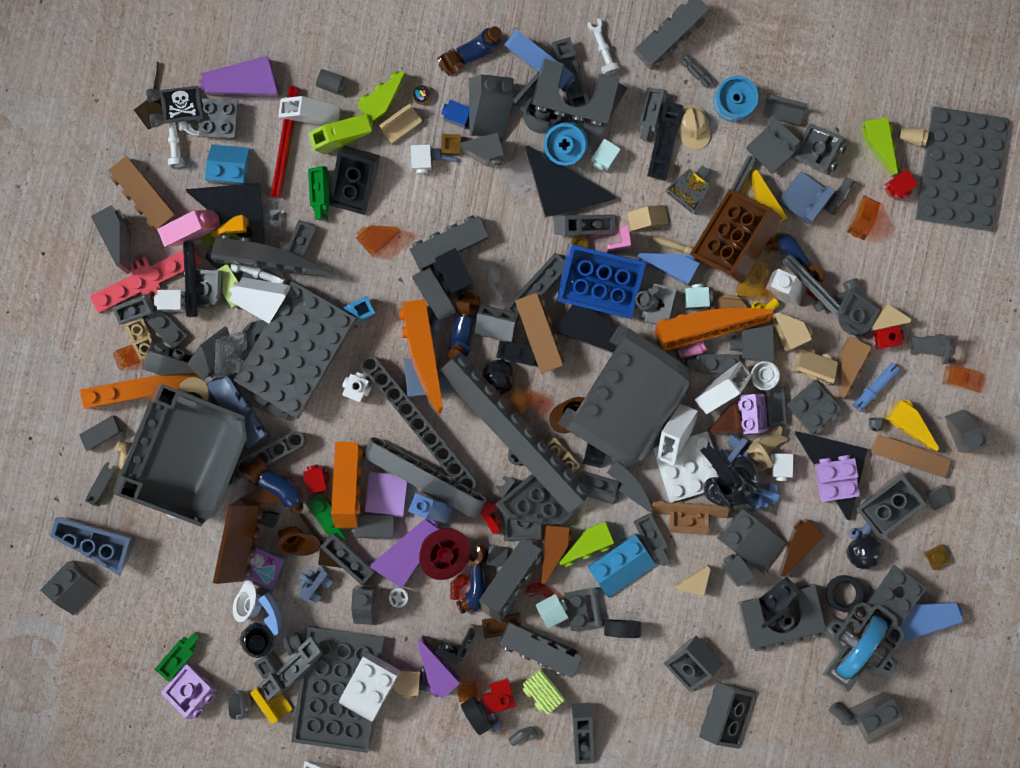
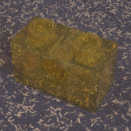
(754, 291)

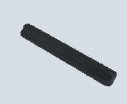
(190, 279)

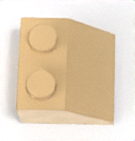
(790, 331)
(814, 366)

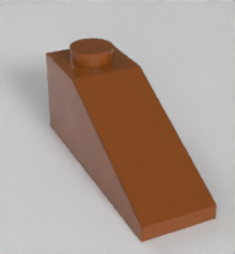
(554, 547)

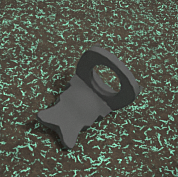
(938, 345)

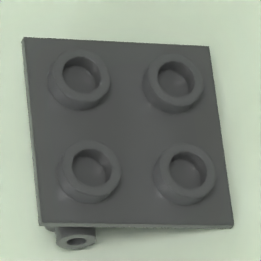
(218, 118)

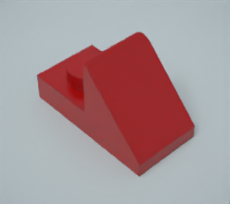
(492, 522)

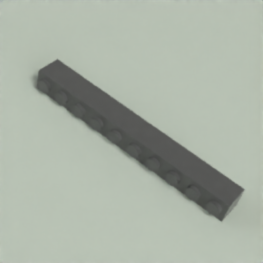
(514, 432)

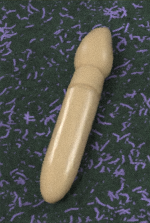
(673, 245)

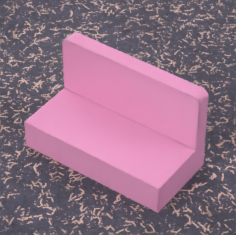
(624, 239)

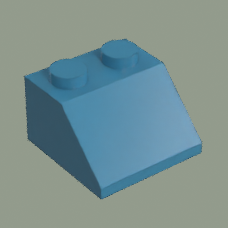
(227, 165)

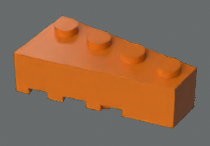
(346, 484)

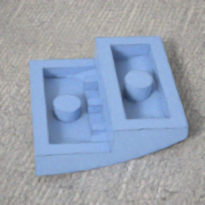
(274, 620)

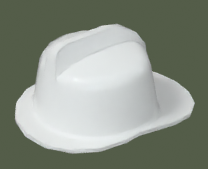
(246, 602)

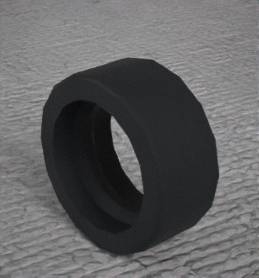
(840, 579)
(622, 628)
(476, 716)

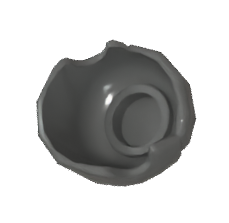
(239, 705)

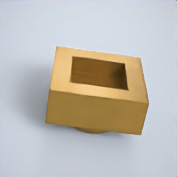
(451, 144)
(937, 557)

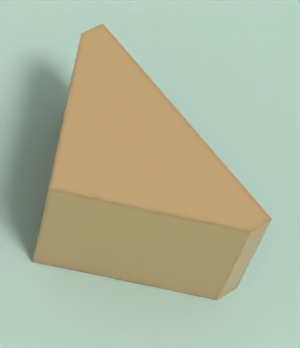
(647, 217)
(889, 317)
(695, 582)

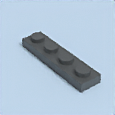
(540, 281)

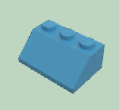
(621, 565)

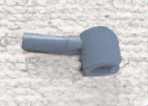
(437, 155)
(495, 723)

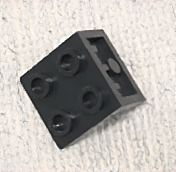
(780, 601)
(449, 653)

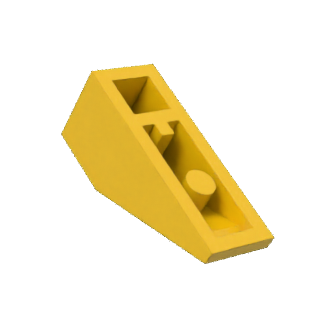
(763, 195)
(910, 422)

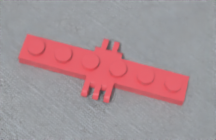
(145, 280)

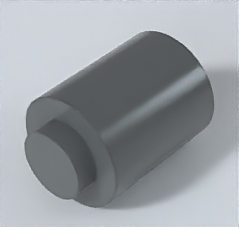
(330, 81)

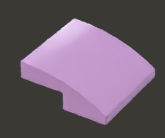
(386, 494)

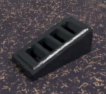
(270, 519)

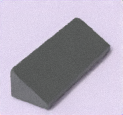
(347, 559)

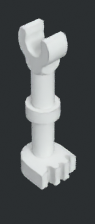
(603, 48)
(175, 161)
(258, 273)

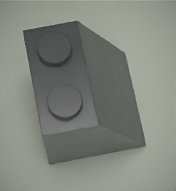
(877, 716)

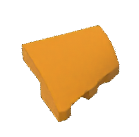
(235, 225)

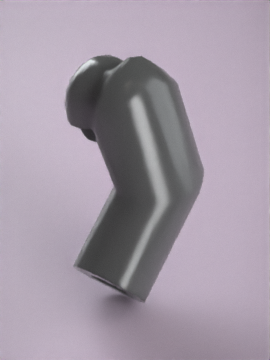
(521, 734)

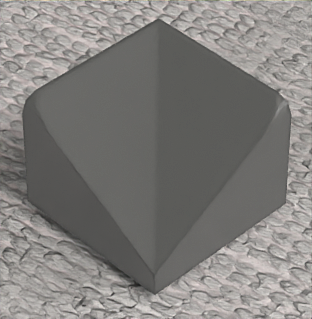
(497, 555)

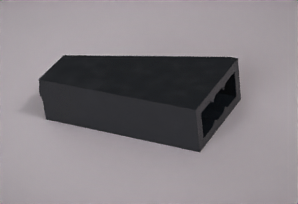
(587, 327)

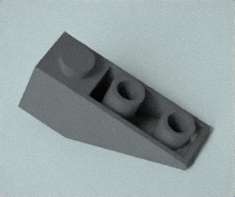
(166, 360)

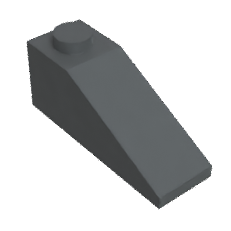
(584, 224)
(583, 733)

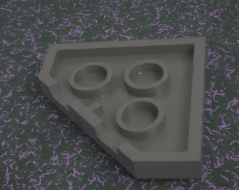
(533, 504)

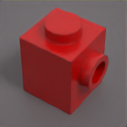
(900, 185)
(888, 337)
(316, 479)

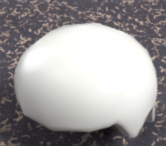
(765, 375)

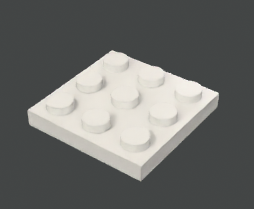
(689, 472)

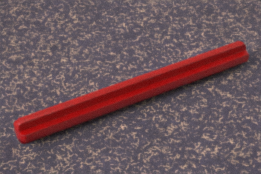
(283, 151)

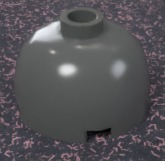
(539, 120)

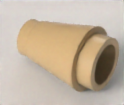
(915, 136)

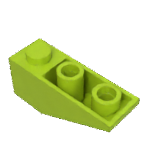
(380, 101)
(339, 133)
(879, 140)
(590, 540)

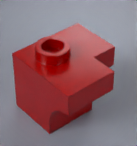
(500, 697)

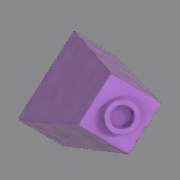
(244, 79)
(403, 556)

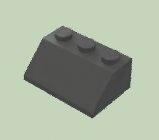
(727, 715)

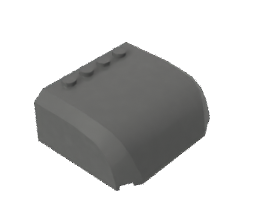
(630, 399)
(182, 456)

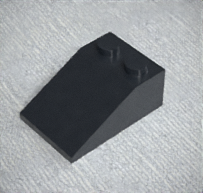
(353, 179)

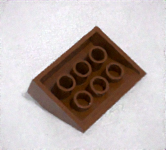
(736, 235)
(238, 541)

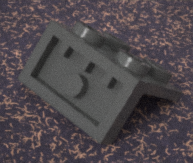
(774, 145)

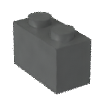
(496, 323)

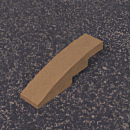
(911, 456)

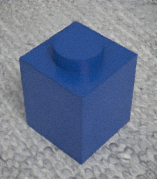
(456, 113)

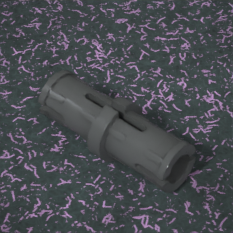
(840, 196)

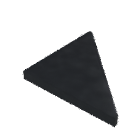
(561, 188)
(232, 202)
(822, 448)

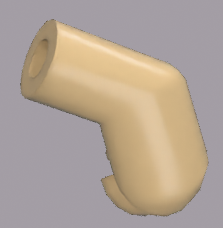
(124, 449)

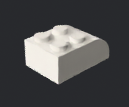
(369, 686)

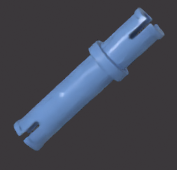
(876, 387)

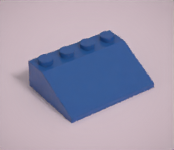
(600, 280)

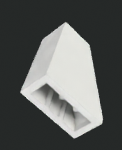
(308, 110)
(786, 286)
(259, 297)
(723, 388)
(676, 434)

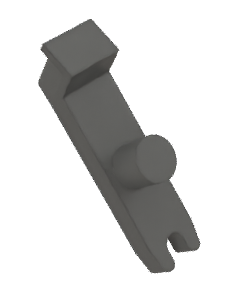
(100, 484)

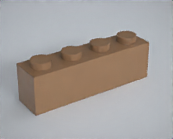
(142, 193)
(539, 333)

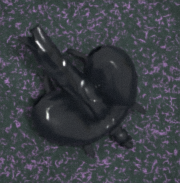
(734, 482)

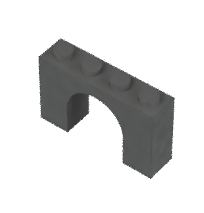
(596, 109)
(809, 621)

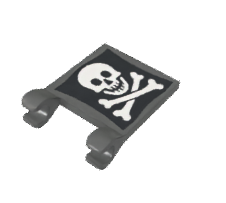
(177, 105)

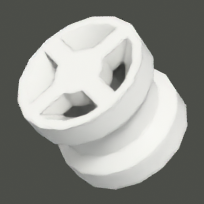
(396, 599)

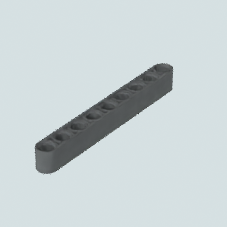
(416, 414)

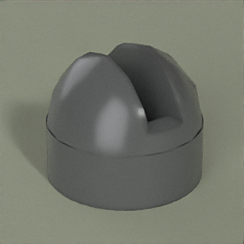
(876, 423)

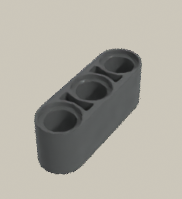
(433, 294)

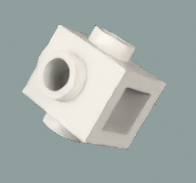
(350, 391)

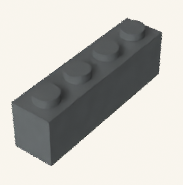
(456, 236)

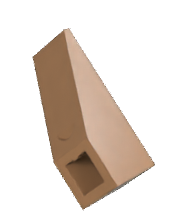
(850, 361)

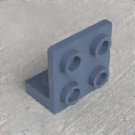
(805, 197)

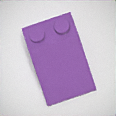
(438, 672)

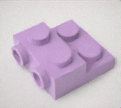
(753, 413)
(837, 478)
(189, 692)

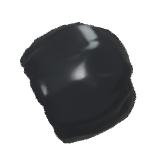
(500, 375)
(864, 552)
(256, 640)

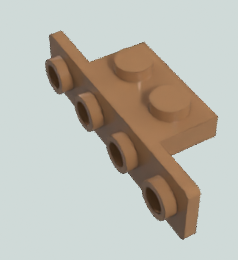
(689, 517)

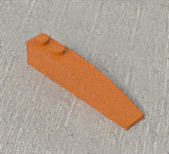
(707, 324)
(420, 346)
(129, 390)

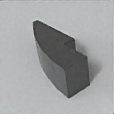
(629, 486)

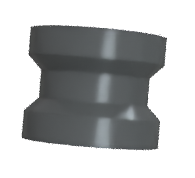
(292, 643)

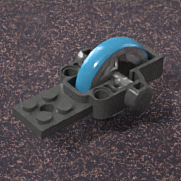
(872, 631)

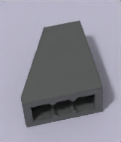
(966, 432)
(363, 604)

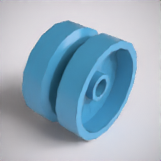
(740, 88)
(555, 146)

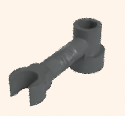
(851, 284)

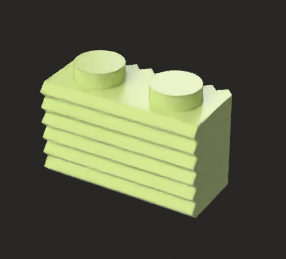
(543, 691)

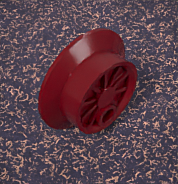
(444, 554)

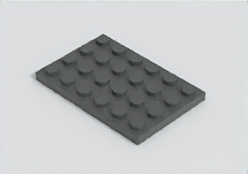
(961, 169)
(295, 350)
(318, 714)

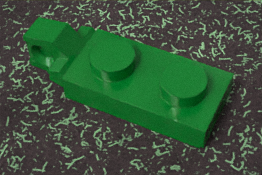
(319, 192)
(322, 510)
(177, 657)

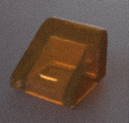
(126, 357)
(467, 690)

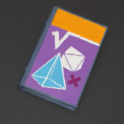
(266, 568)

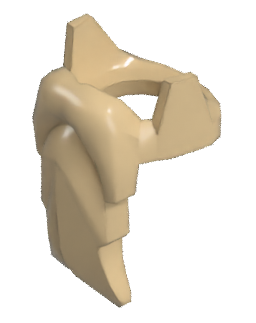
(760, 447)

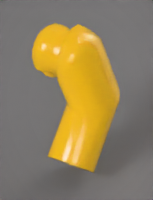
(773, 304)

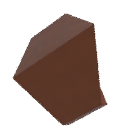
(728, 421)

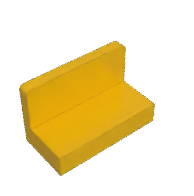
(272, 709)

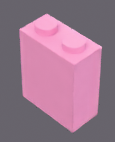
(189, 227)

